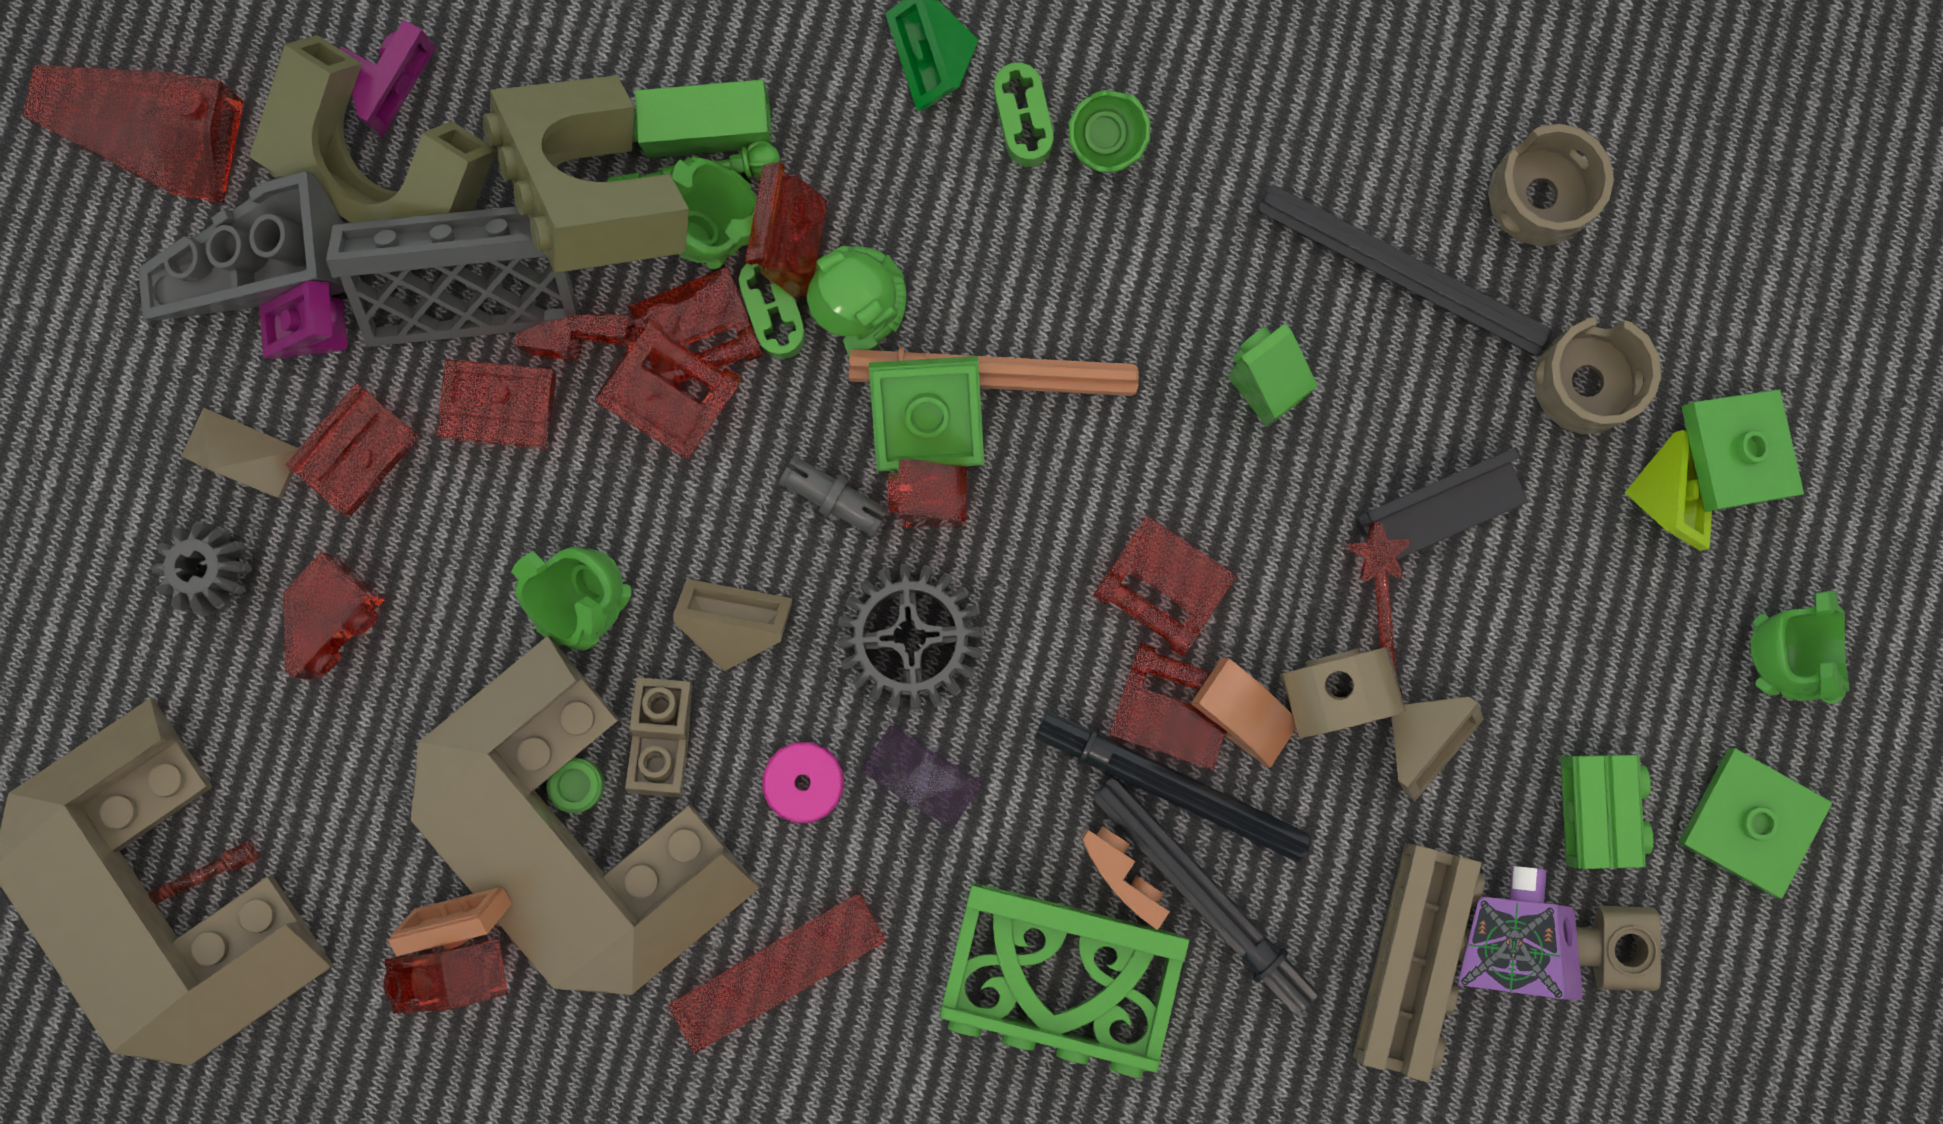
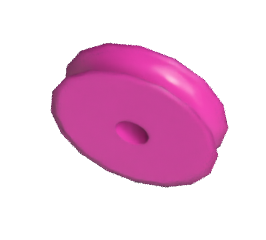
(781, 788)

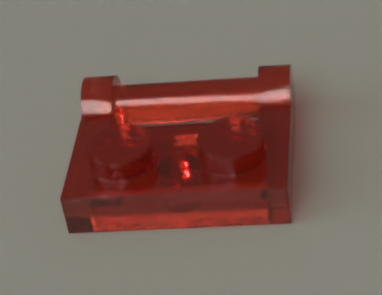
(698, 312)
(658, 404)
(1174, 571)
(1162, 721)

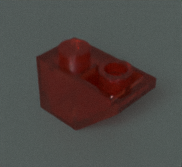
(928, 494)
(322, 614)
(445, 977)

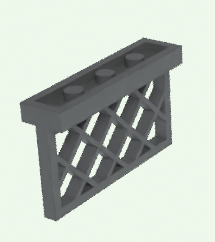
(447, 245)

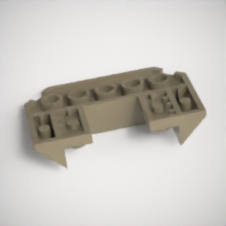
(495, 831)
(105, 934)

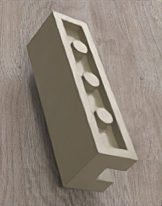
(1418, 962)

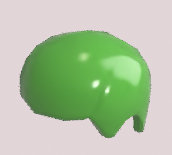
(1109, 131)

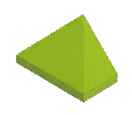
(1672, 494)

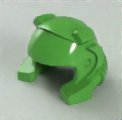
(719, 210)
(857, 296)
(571, 595)
(1802, 651)

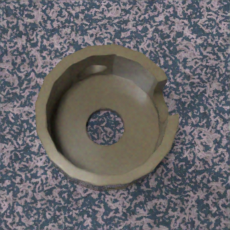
(1578, 186)
(1618, 357)
(1373, 696)

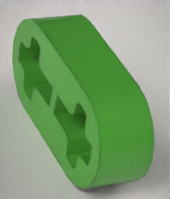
(1035, 111)
(760, 315)

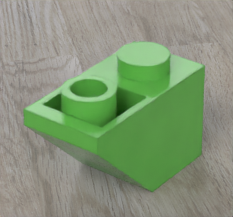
(1272, 373)

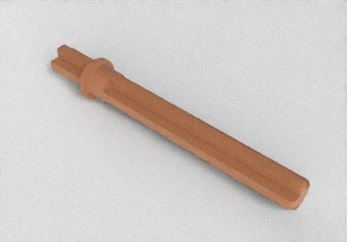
(1021, 372)

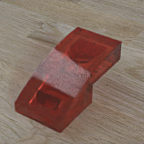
(563, 336)

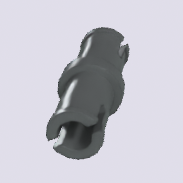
(833, 496)

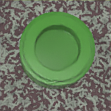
(576, 786)

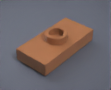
(450, 922)

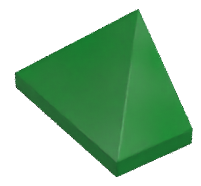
(931, 48)

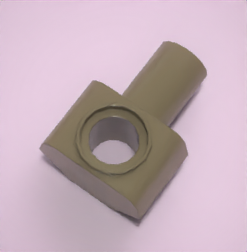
(1598, 945)

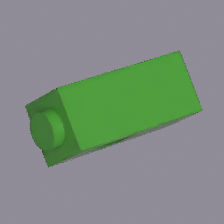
(701, 118)

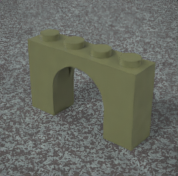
(306, 133)
(573, 218)

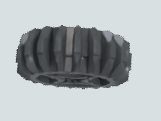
(907, 593)

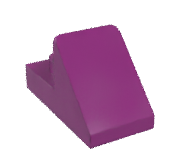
(385, 86)
(303, 322)

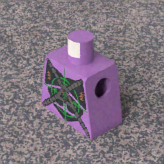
(1524, 942)

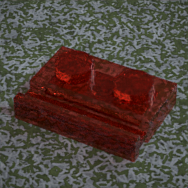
(786, 229)
(496, 404)
(352, 450)

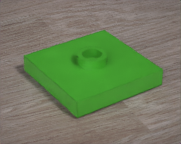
(927, 411)
(1742, 450)
(1755, 823)

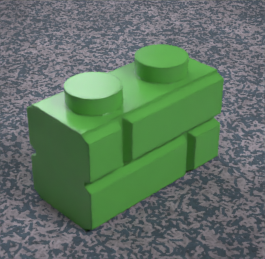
(1605, 811)

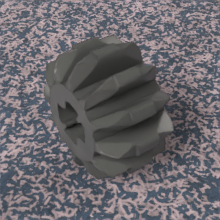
(181, 563)

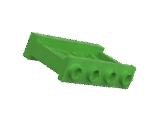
(1134, 948)

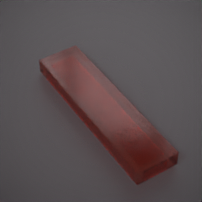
(777, 972)

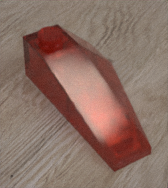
(150, 123)

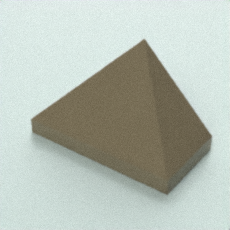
(240, 453)
(730, 621)
(1429, 738)

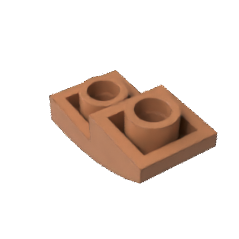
(1246, 711)
(1108, 857)

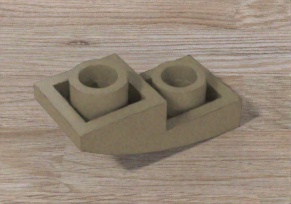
(659, 737)

